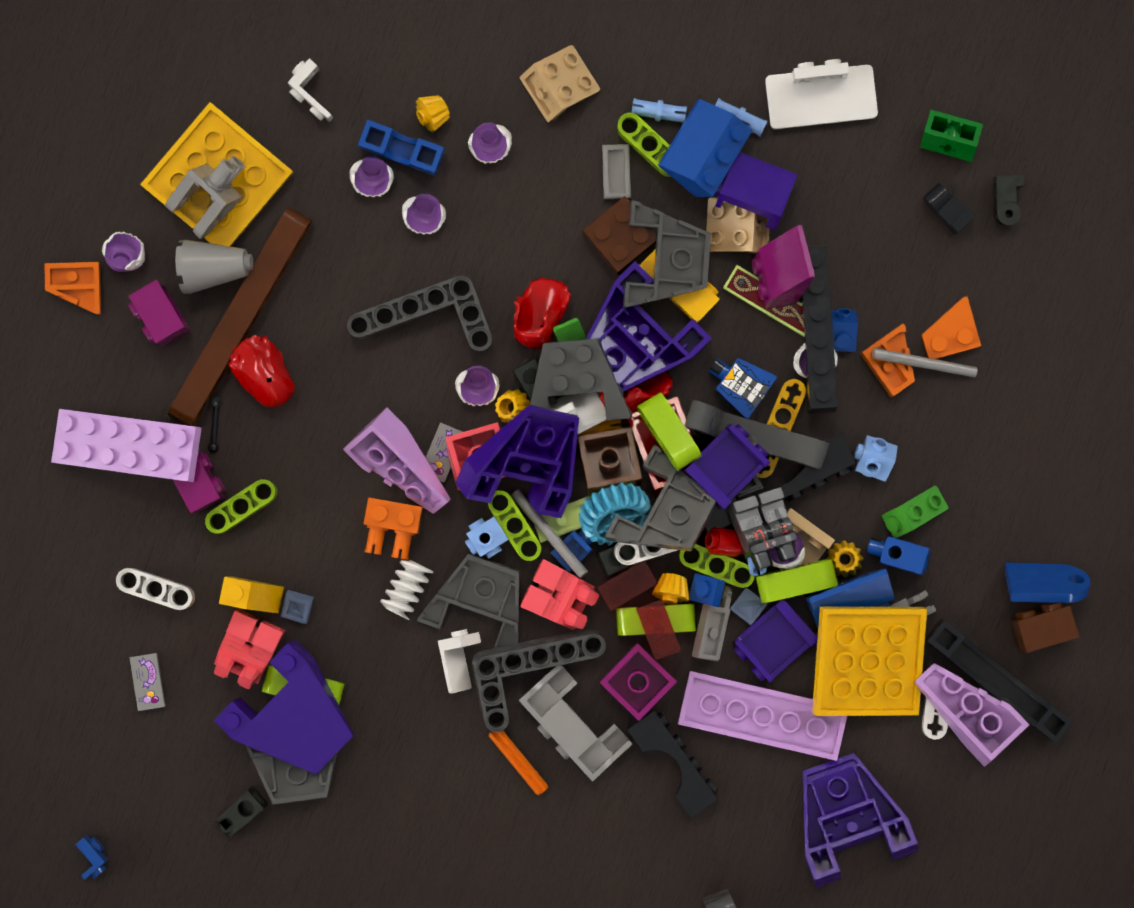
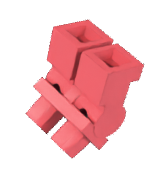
(568, 601)
(243, 658)

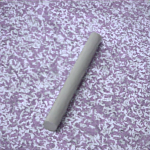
(924, 362)
(549, 534)

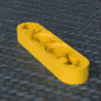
(773, 422)

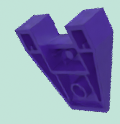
(635, 342)
(531, 448)
(299, 723)
(847, 809)

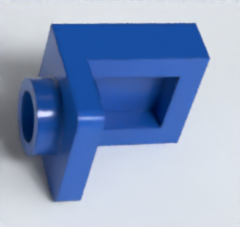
(844, 329)
(577, 544)
(706, 590)
(93, 852)

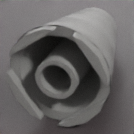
(209, 265)

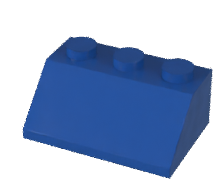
(705, 148)
(863, 591)

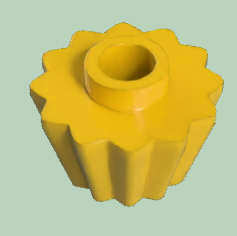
(432, 112)
(506, 401)
(854, 555)
(672, 589)

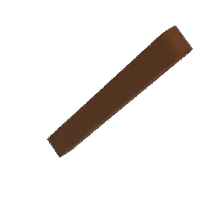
(239, 317)

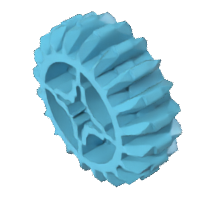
(602, 508)

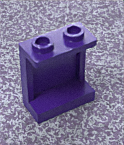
(757, 188)
(727, 464)
(774, 641)

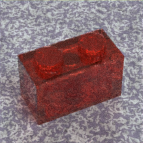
(627, 585)
(658, 629)

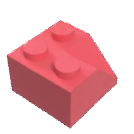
(465, 443)

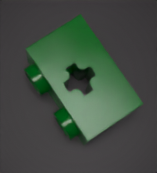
(951, 135)

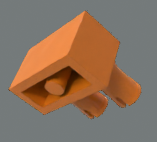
(387, 515)

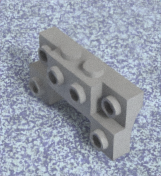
(562, 724)

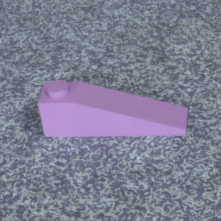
(393, 454)
(973, 715)

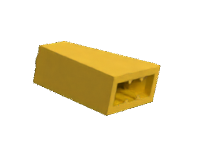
(251, 594)

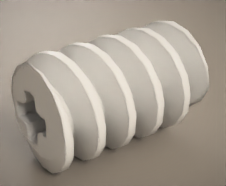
(406, 588)

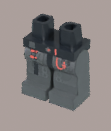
(763, 527)

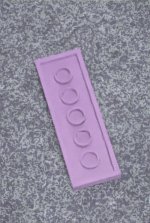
(126, 445)
(759, 716)

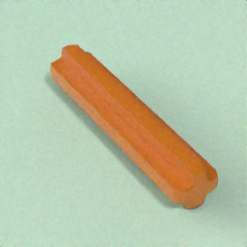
(519, 762)

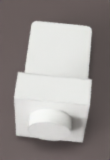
(302, 75)
(454, 659)

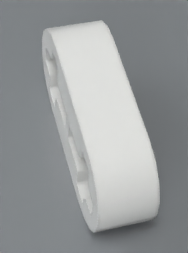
(928, 716)

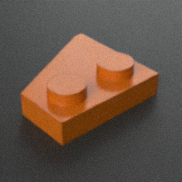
(75, 283)
(952, 332)
(891, 375)

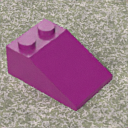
(783, 269)

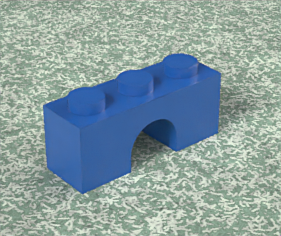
(400, 148)

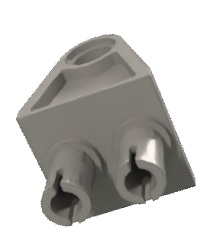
(217, 184)

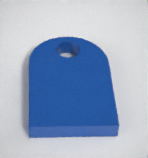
(1046, 582)

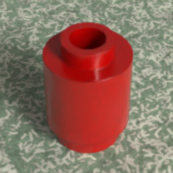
(723, 542)

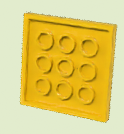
(210, 141)
(869, 661)

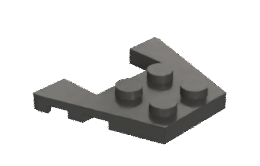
(679, 257)
(578, 369)
(676, 515)
(482, 588)
(290, 783)

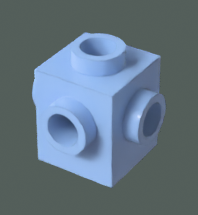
(875, 457)
(496, 534)

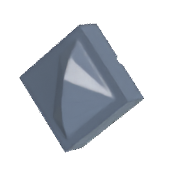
(748, 606)
(297, 607)

